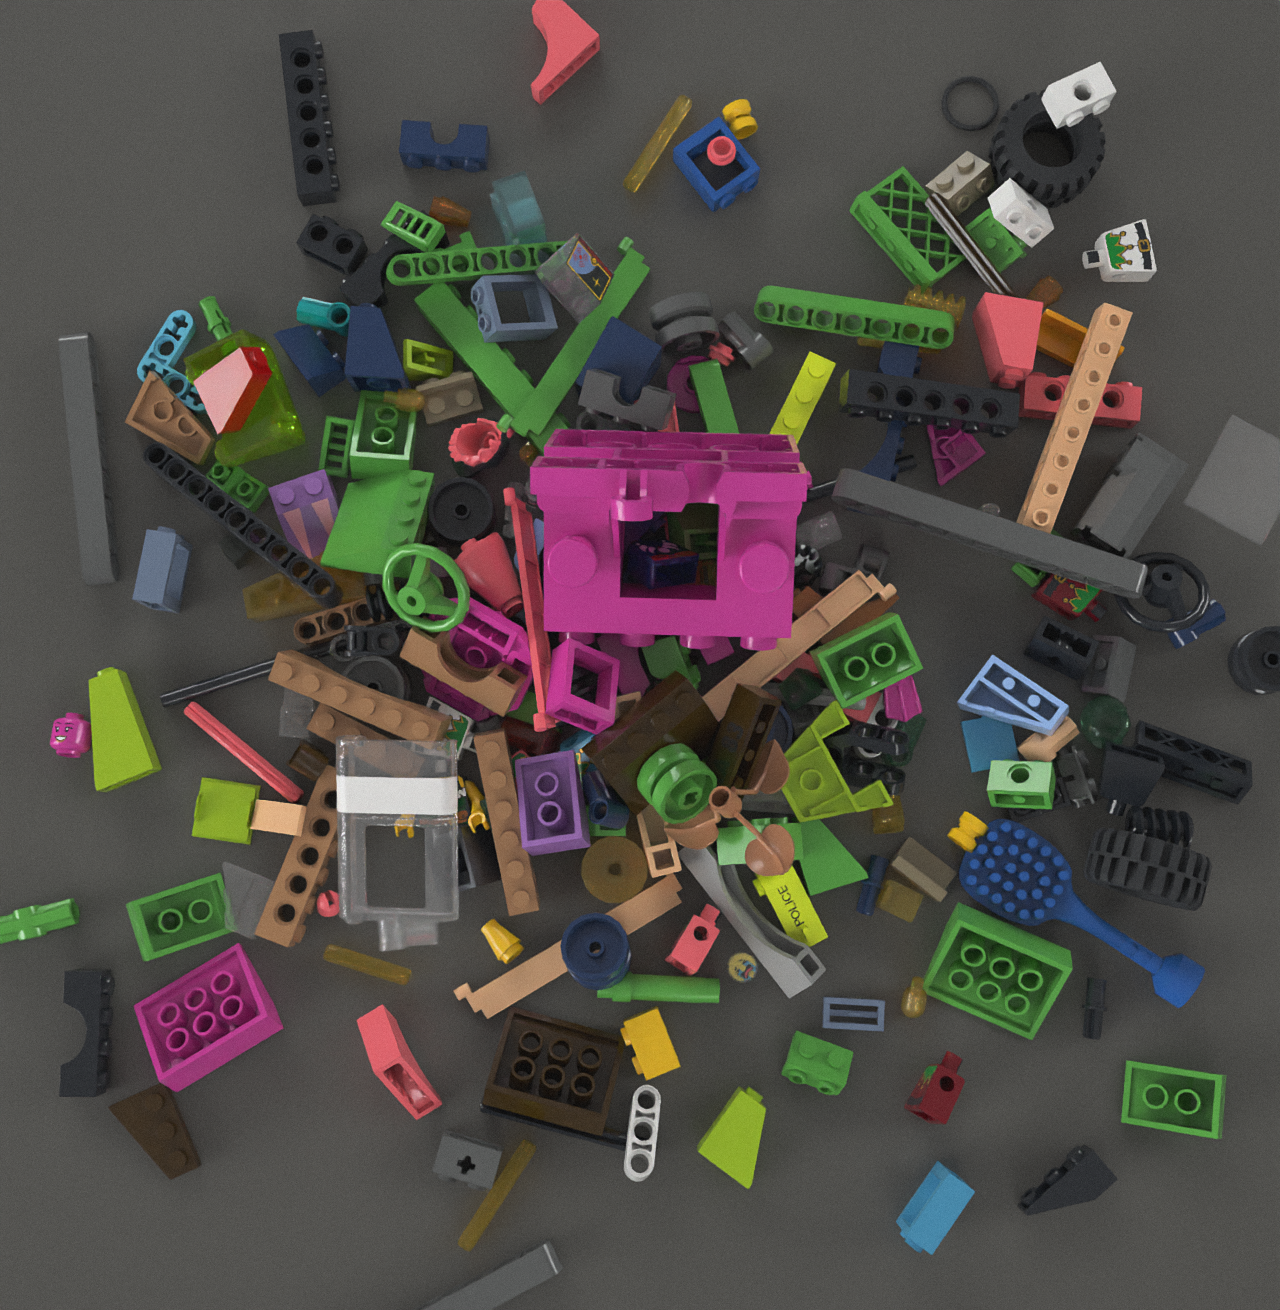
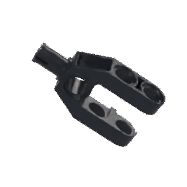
(877, 739)

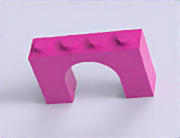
(631, 673)

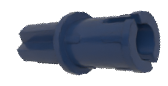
(872, 885)

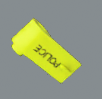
(792, 906)

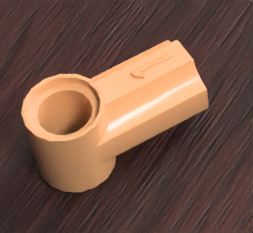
(1044, 747)

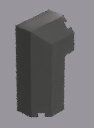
(1129, 497)

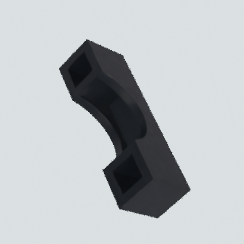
(368, 282)
(90, 995)

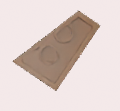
(169, 421)

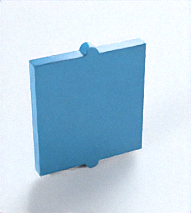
(987, 741)

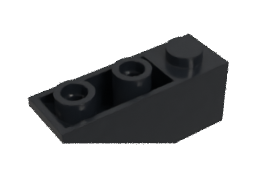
(1076, 1181)

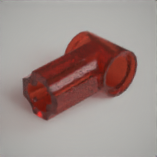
(525, 737)

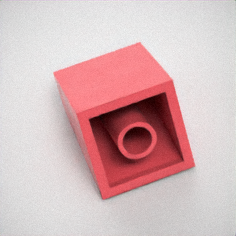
(1007, 336)

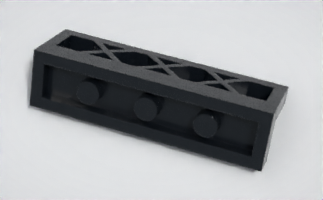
(1190, 766)

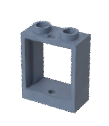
(538, 304)
(162, 570)

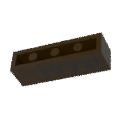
(742, 736)

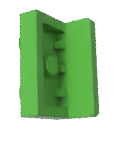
(817, 1064)

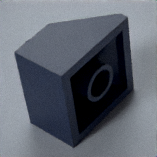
(311, 357)

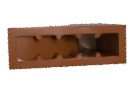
(867, 612)

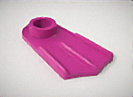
(901, 700)

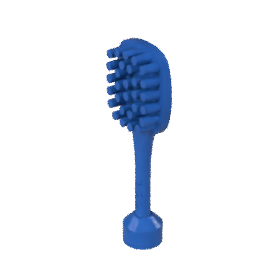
(1031, 883)

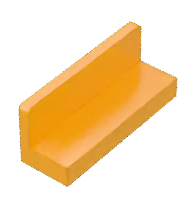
(1062, 338)

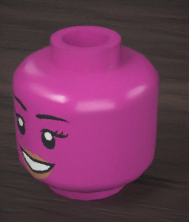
(71, 735)

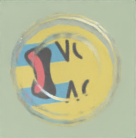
(742, 967)

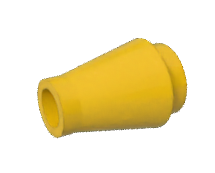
(503, 942)

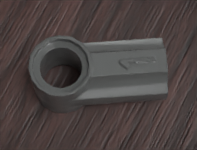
(749, 346)

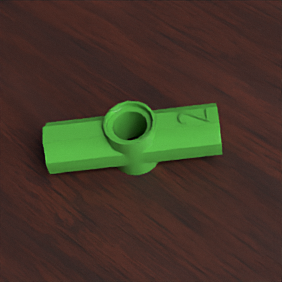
(38, 920)

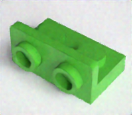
(996, 240)

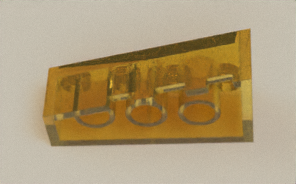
(280, 598)

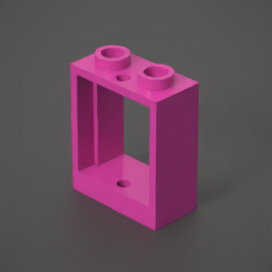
(571, 708)

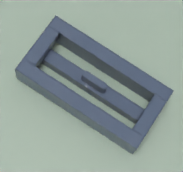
(827, 1012)

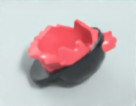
(478, 447)

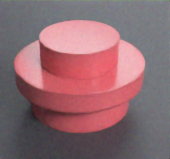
(721, 151)
(722, 353)

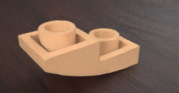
(278, 817)

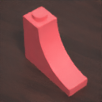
(569, 45)
(395, 1063)

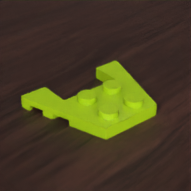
(815, 783)

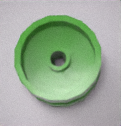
(676, 783)

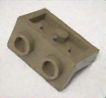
(450, 398)

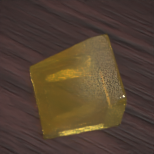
(889, 818)

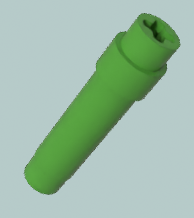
(663, 988)

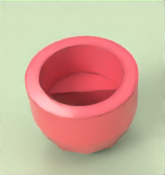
(323, 906)

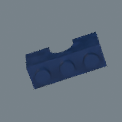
(466, 152)

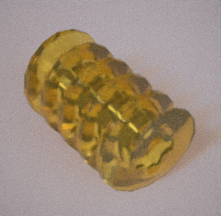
(925, 300)

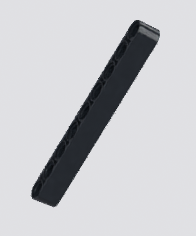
(250, 532)

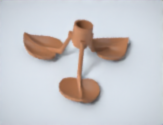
(771, 851)

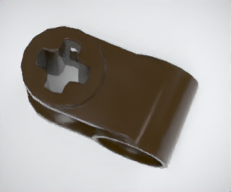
(308, 760)

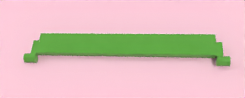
(576, 351)

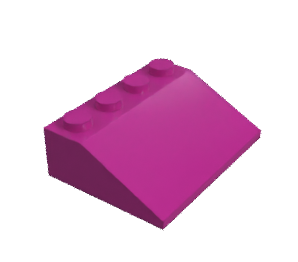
(206, 1018)

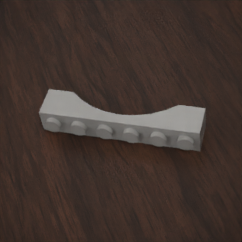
(786, 959)

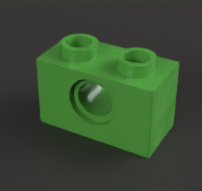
(1034, 793)

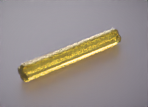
(657, 143)
(497, 1195)

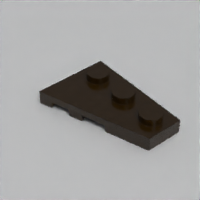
(159, 1129)

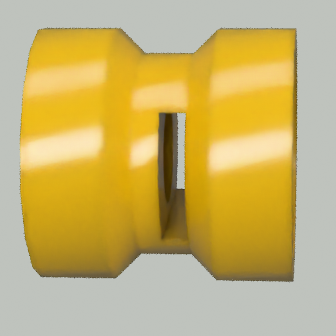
(739, 118)
(969, 830)

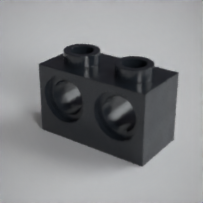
(329, 249)

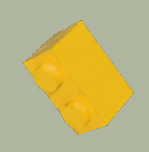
(650, 1042)

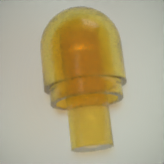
(405, 399)
(914, 998)

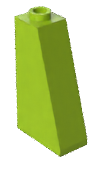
(119, 733)

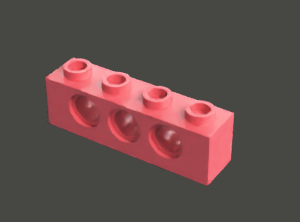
(1124, 395)

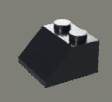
(476, 858)

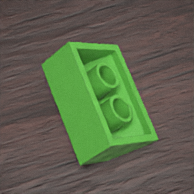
(866, 659)

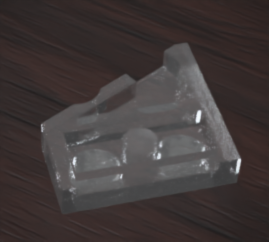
(244, 899)

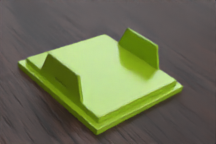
(225, 810)

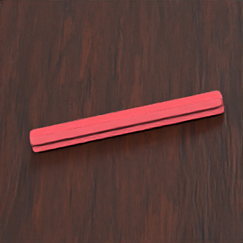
(243, 752)

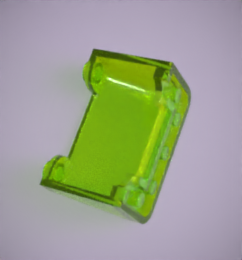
(273, 421)

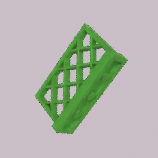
(892, 238)

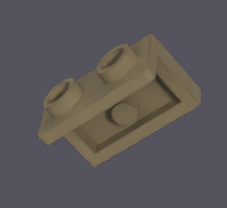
(962, 182)

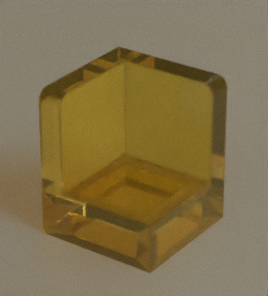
(899, 900)

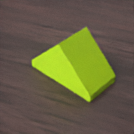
(426, 361)

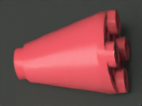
(491, 573)

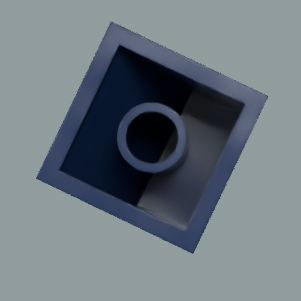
(372, 353)
(625, 354)

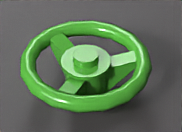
(425, 590)

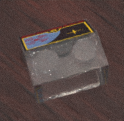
(576, 277)

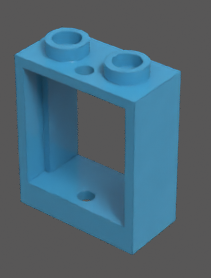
(934, 1209)

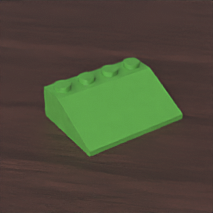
(378, 519)
(997, 971)

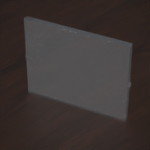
(1240, 481)

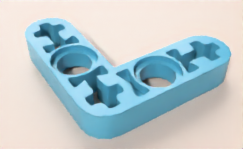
(165, 364)

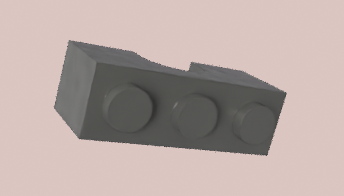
(602, 395)

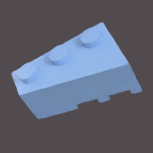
(1013, 699)

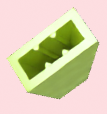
(736, 1135)

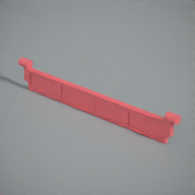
(533, 605)

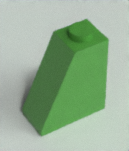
(825, 860)

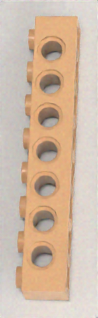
(1074, 417)

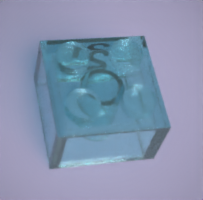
(517, 210)

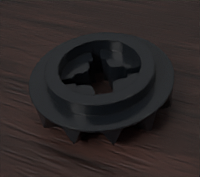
(812, 563)

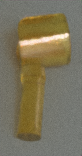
(527, 453)

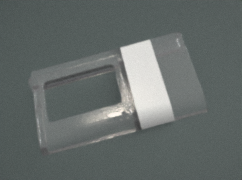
(397, 787)

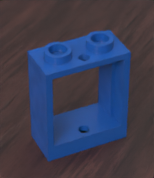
(695, 146)

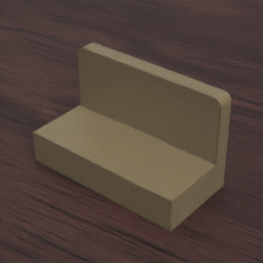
(922, 869)

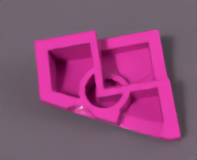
(952, 452)

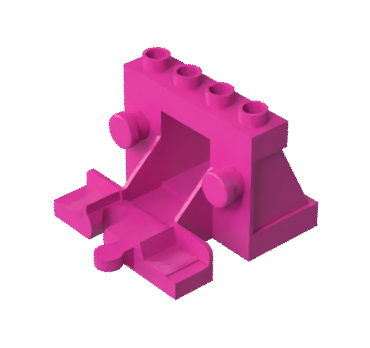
(609, 477)

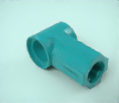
(323, 315)

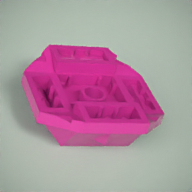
(483, 642)

